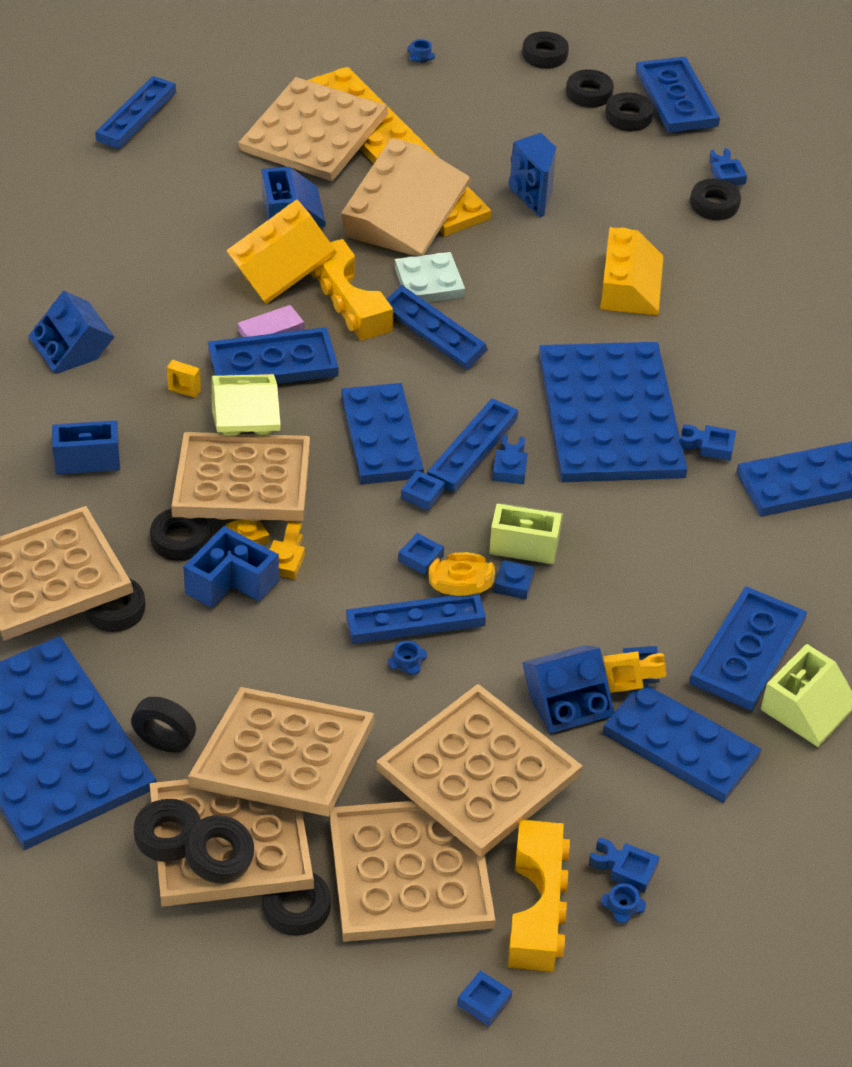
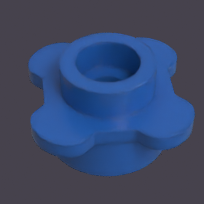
(421, 51)
(407, 657)
(627, 894)

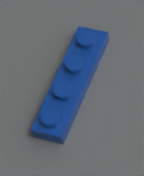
(135, 112)
(436, 328)
(473, 444)
(415, 618)

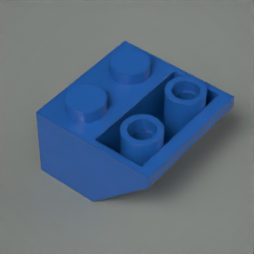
(533, 171)
(284, 186)
(70, 333)
(86, 447)
(569, 687)

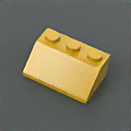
(281, 251)
(631, 274)

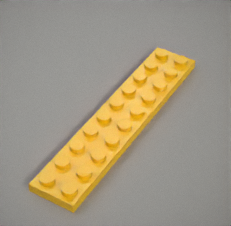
(468, 210)

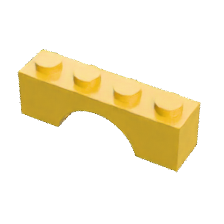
(363, 310)
(535, 931)

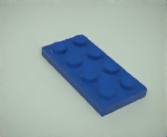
(677, 94)
(287, 355)
(381, 433)
(799, 479)
(748, 648)
(682, 742)

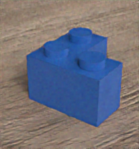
(230, 562)

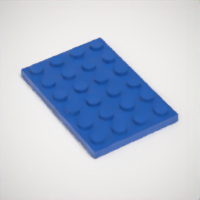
(611, 412)
(60, 747)

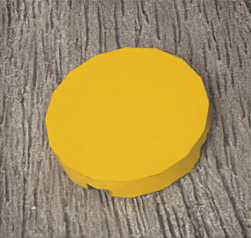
(461, 574)

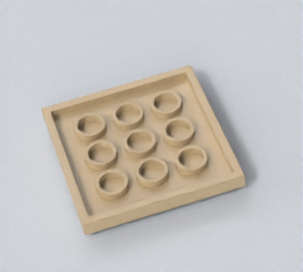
(313, 128)
(242, 477)
(56, 572)
(282, 751)
(479, 769)
(280, 848)
(405, 874)

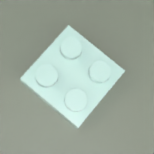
(431, 277)

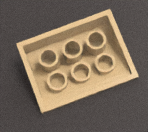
(403, 199)

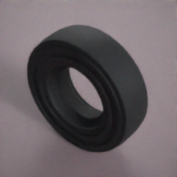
(544, 59)
(589, 78)
(632, 101)
(711, 209)
(178, 549)
(123, 618)
(169, 713)
(164, 811)
(213, 869)
(303, 922)

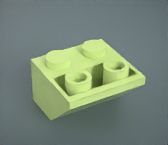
(245, 404)
(525, 533)
(809, 696)

